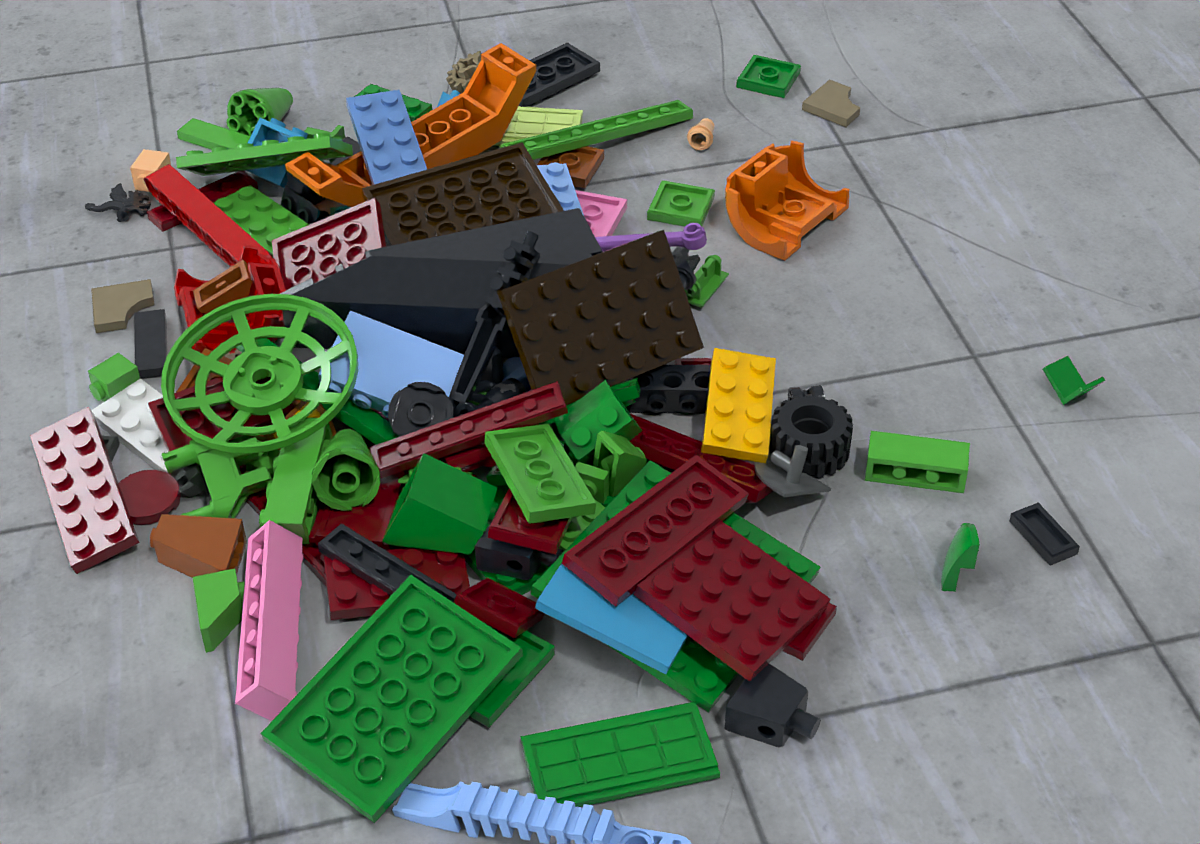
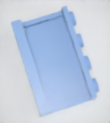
(390, 362)

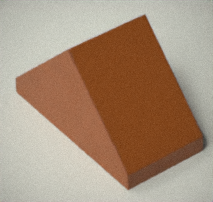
(224, 288)

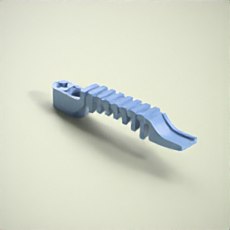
(526, 813)

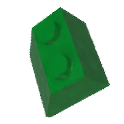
(591, 414)

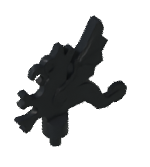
(122, 204)

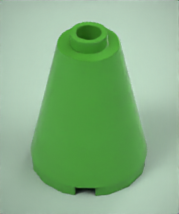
(346, 472)

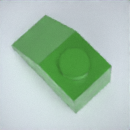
(619, 458)
(218, 605)

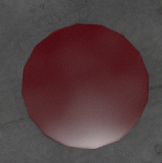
(149, 495)

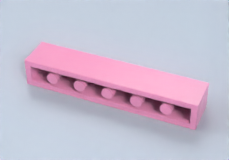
(270, 621)

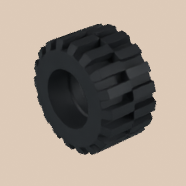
(816, 425)

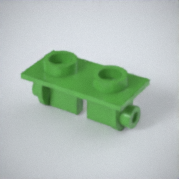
(708, 281)

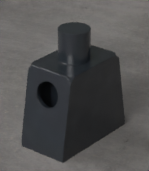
(510, 559)
(770, 709)

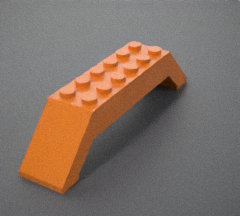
(445, 134)

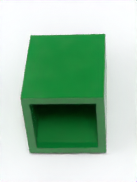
(441, 509)

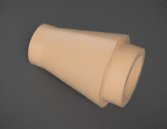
(701, 135)

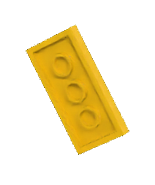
(739, 405)

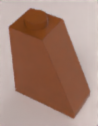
(199, 543)

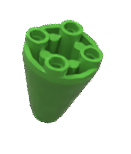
(251, 104)

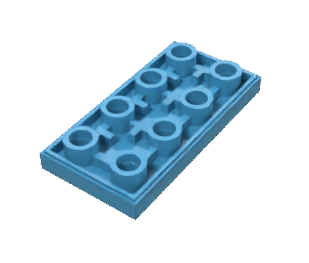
(627, 627)

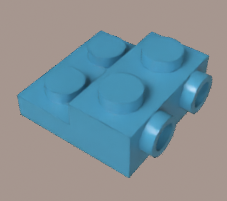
(273, 130)

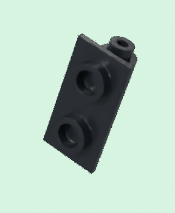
(301, 207)

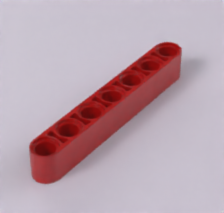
(200, 215)

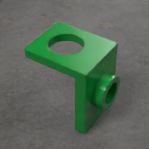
(1067, 380)

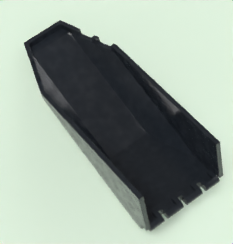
(441, 281)

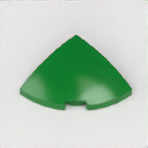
(961, 554)

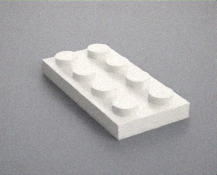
(130, 420)

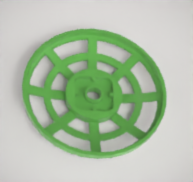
(257, 364)

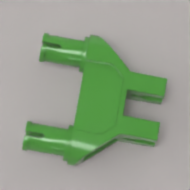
(222, 475)

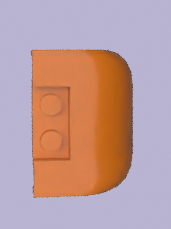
(777, 202)

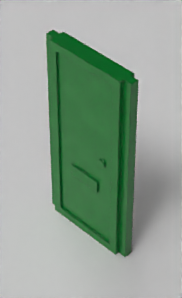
(621, 756)

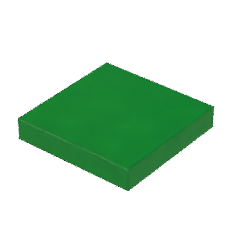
(768, 76)

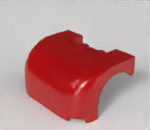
(265, 280)

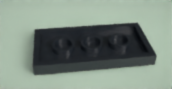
(557, 71)

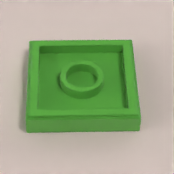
(680, 204)

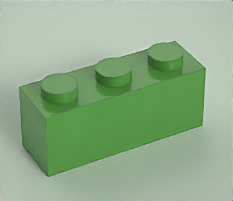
(917, 461)

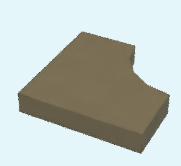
(832, 103)
(117, 303)

